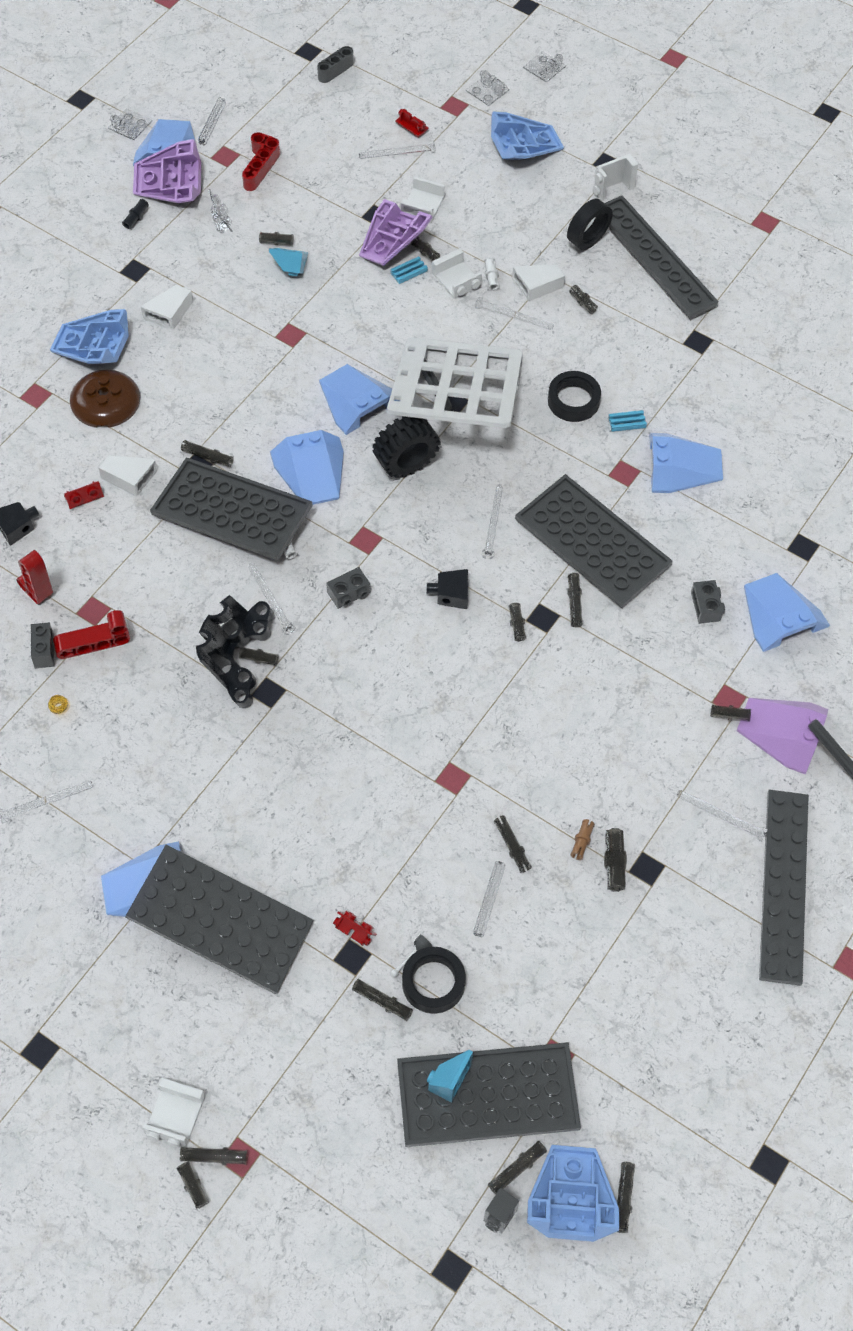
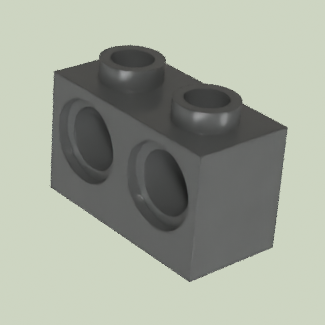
(346, 584)
(704, 602)
(42, 645)
(500, 1211)

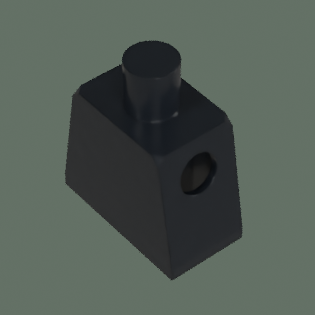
(16, 521)
(451, 588)

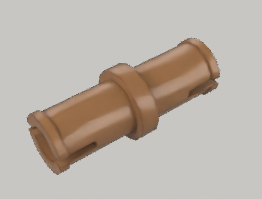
(582, 839)

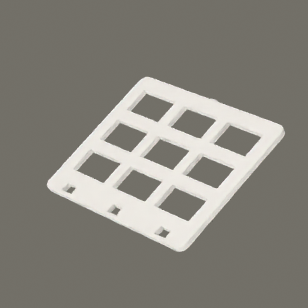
(413, 362)

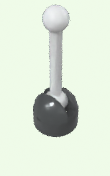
(419, 943)

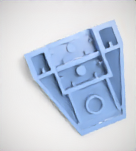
(162, 136)
(522, 137)
(93, 338)
(352, 396)
(682, 463)
(311, 465)
(779, 611)
(125, 881)
(573, 1196)

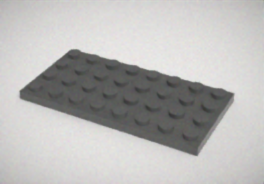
(231, 508)
(593, 540)
(219, 919)
(500, 1097)

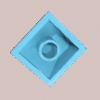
(289, 260)
(450, 1075)

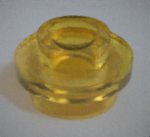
(57, 699)

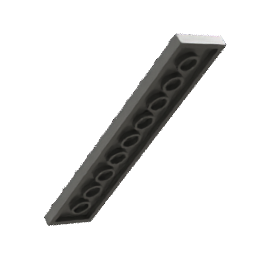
(659, 259)
(784, 888)

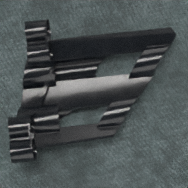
(220, 644)

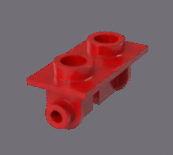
(411, 123)
(83, 495)
(361, 931)

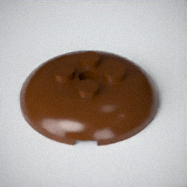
(104, 398)

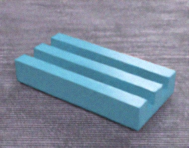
(406, 268)
(627, 418)

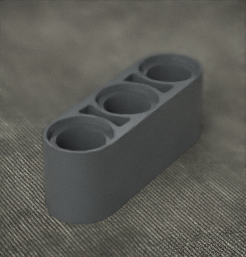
(335, 64)

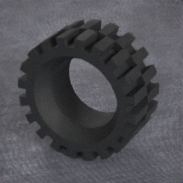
(406, 446)

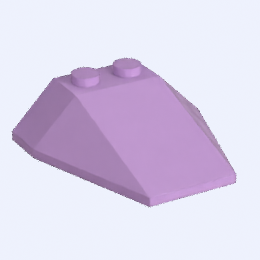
(170, 174)
(391, 232)
(783, 730)

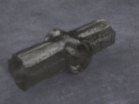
(615, 859)

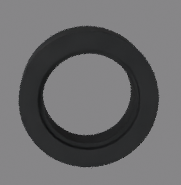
(578, 224)
(572, 413)
(438, 955)

